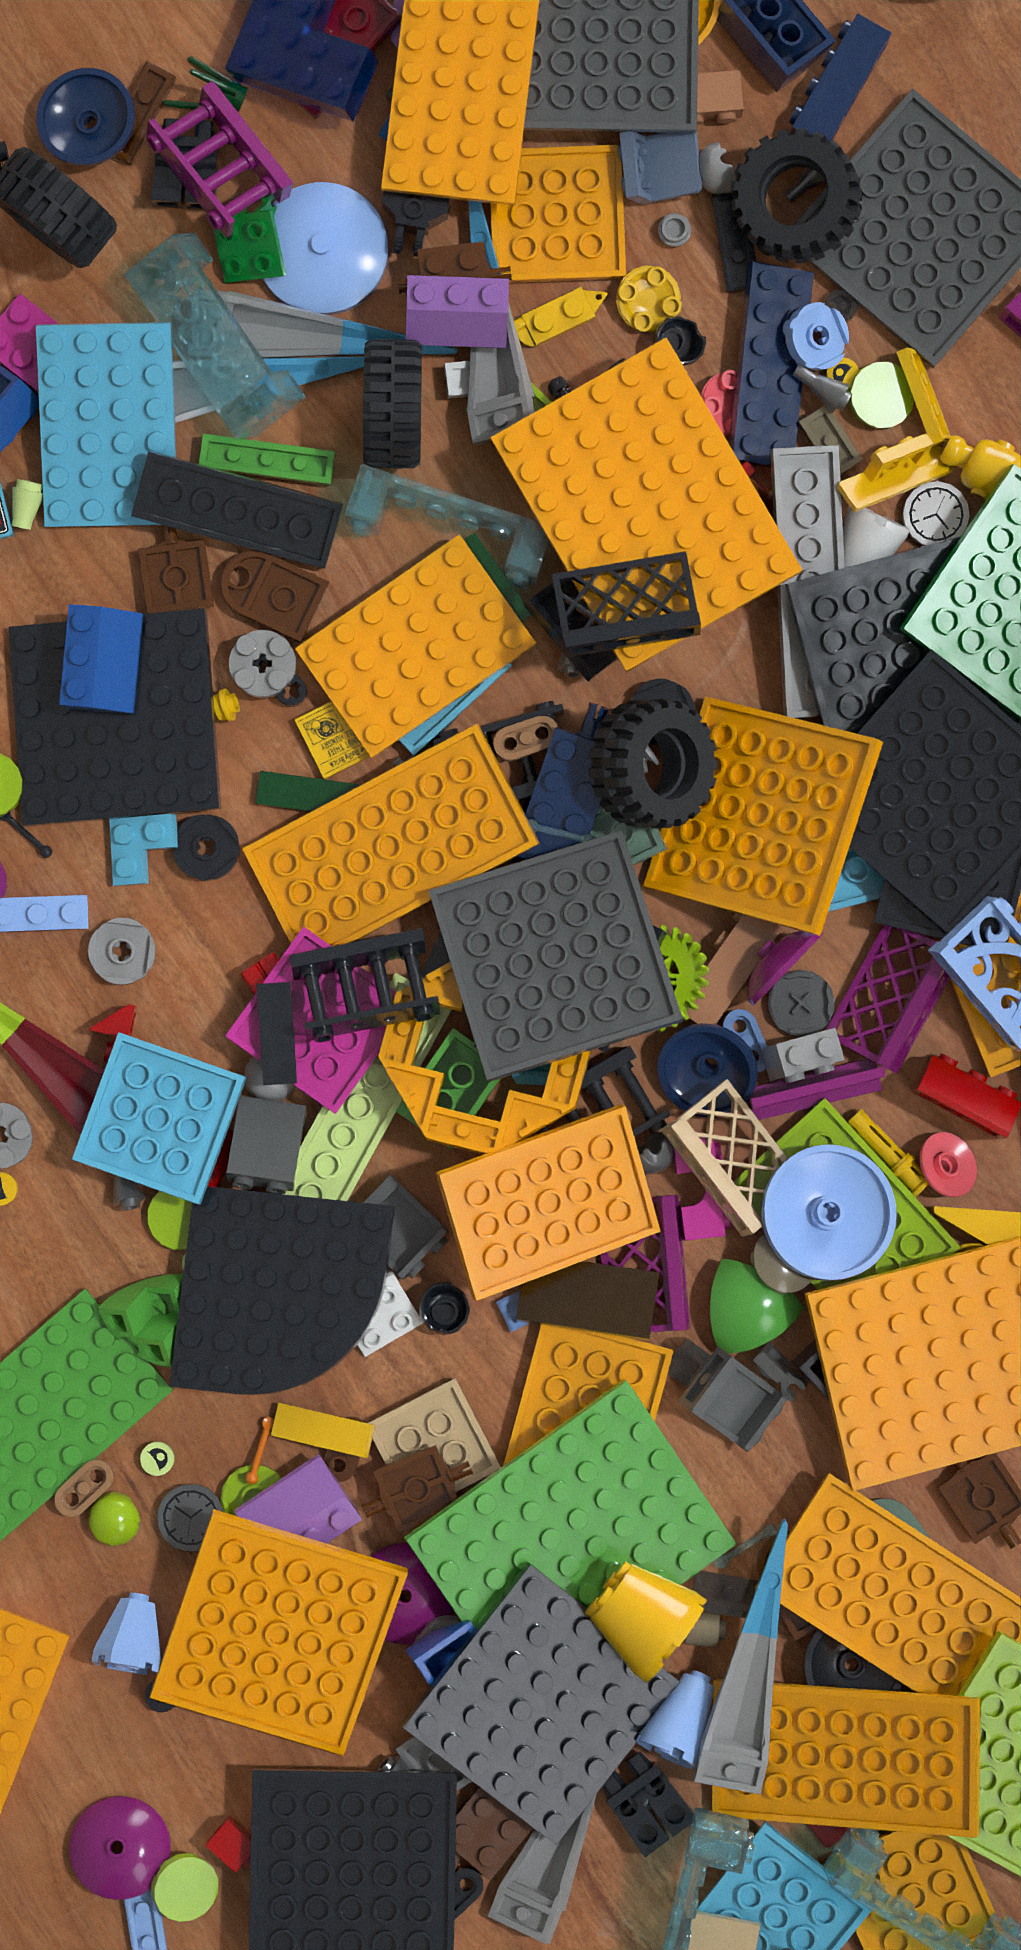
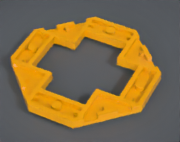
(421, 1086)

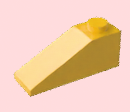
(982, 1225)

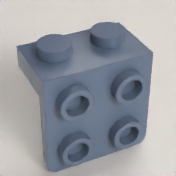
(659, 166)

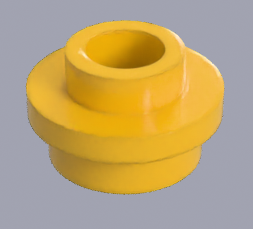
(226, 705)

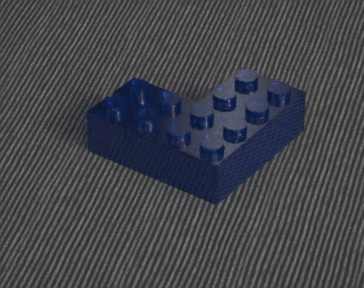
(292, 57)

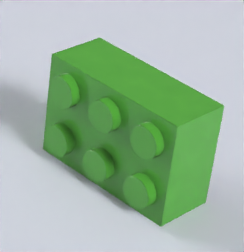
(464, 1078)

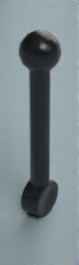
(45, 850)

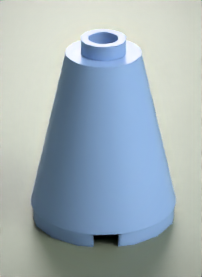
(680, 1721)

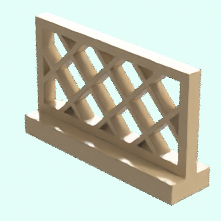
(709, 1170)

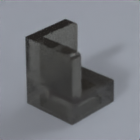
(687, 1362)

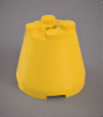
(644, 1617)

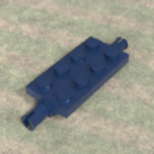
(564, 789)

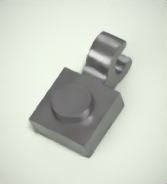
(776, 1366)

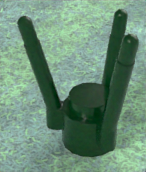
(231, 89)

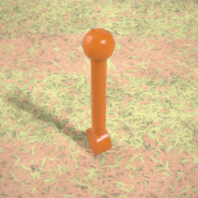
(267, 1425)

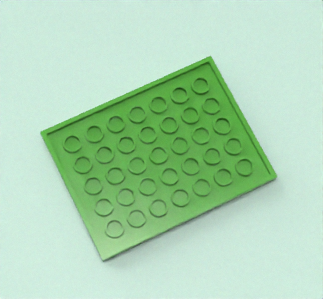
(575, 1510)

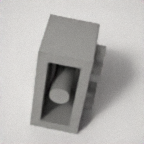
(802, 1054)

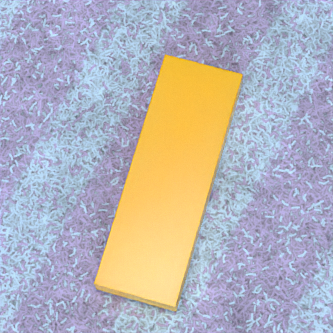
(924, 396)
(323, 1430)

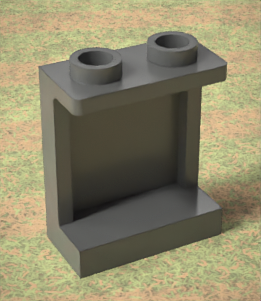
(266, 1144)
(413, 1230)
(733, 1399)

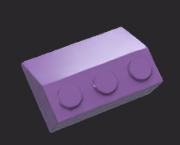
(457, 311)
(304, 1503)

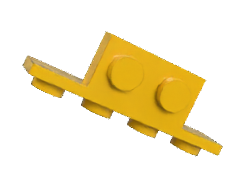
(895, 472)

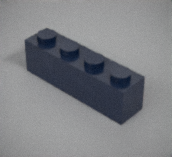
(843, 78)

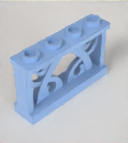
(960, 965)

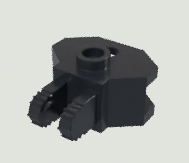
(414, 216)

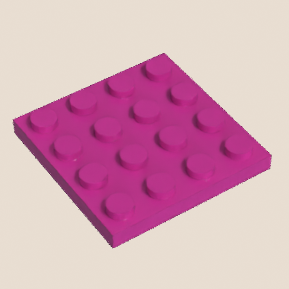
(328, 1068)

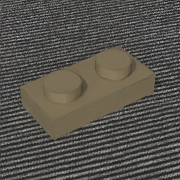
(825, 430)

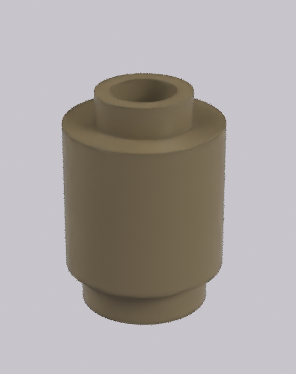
(707, 1631)

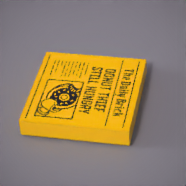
(330, 740)

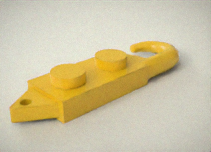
(558, 317)

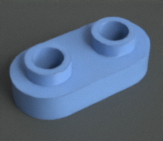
(751, 1035)

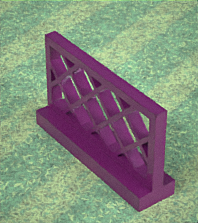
(912, 1015)
(842, 1083)
(672, 1264)

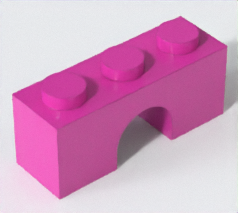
(705, 1217)

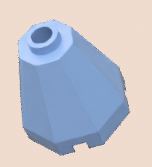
(130, 1637)

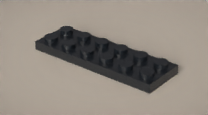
(236, 509)

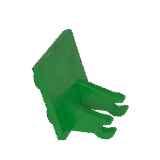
(253, 247)

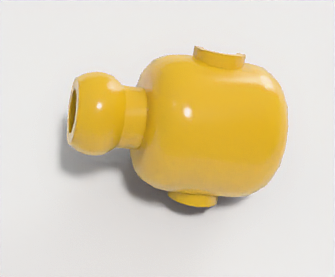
(982, 464)

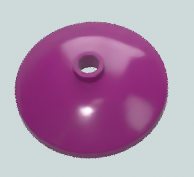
(777, 961)
(426, 1599)
(144, 1847)

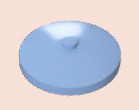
(329, 248)
(828, 1212)

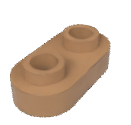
(525, 738)
(85, 1487)

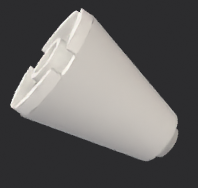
(870, 536)

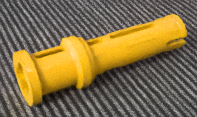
(900, 1163)

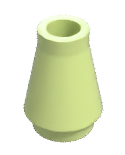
(25, 503)

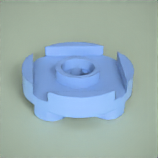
(800, 340)

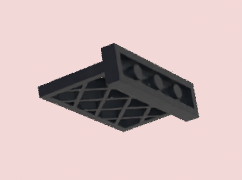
(631, 632)

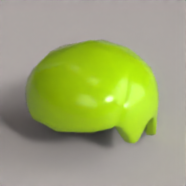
(113, 1519)

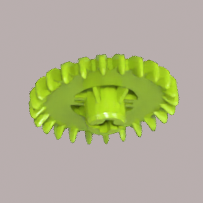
(690, 967)

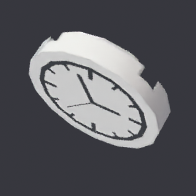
(935, 513)

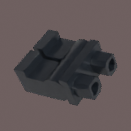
(167, 187)
(640, 1795)

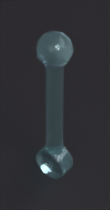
(582, 838)
(768, 1531)

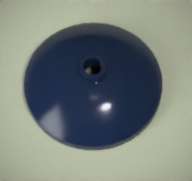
(75, 101)
(689, 1076)

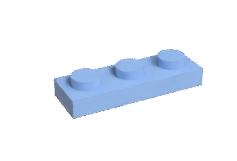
(43, 913)

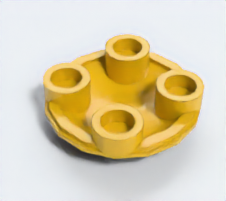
(648, 297)

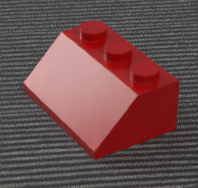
(968, 1096)

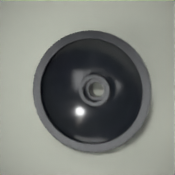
(826, 1667)

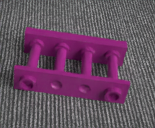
(232, 131)

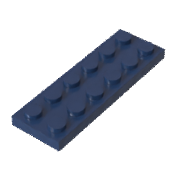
(765, 391)

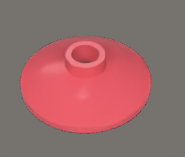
(948, 1164)

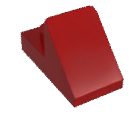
(120, 1021)

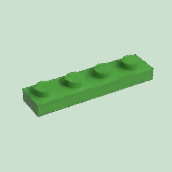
(268, 459)

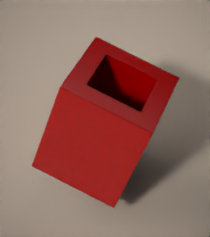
(231, 1844)

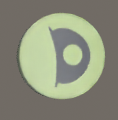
(157, 1458)

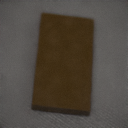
(592, 1299)

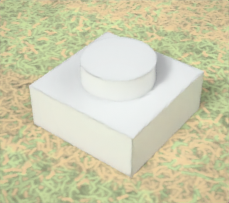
(457, 379)

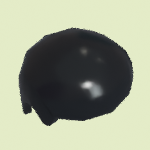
(683, 337)
(444, 1308)

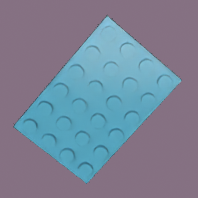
(101, 410)

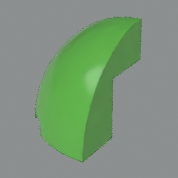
(747, 1310)
(146, 1316)

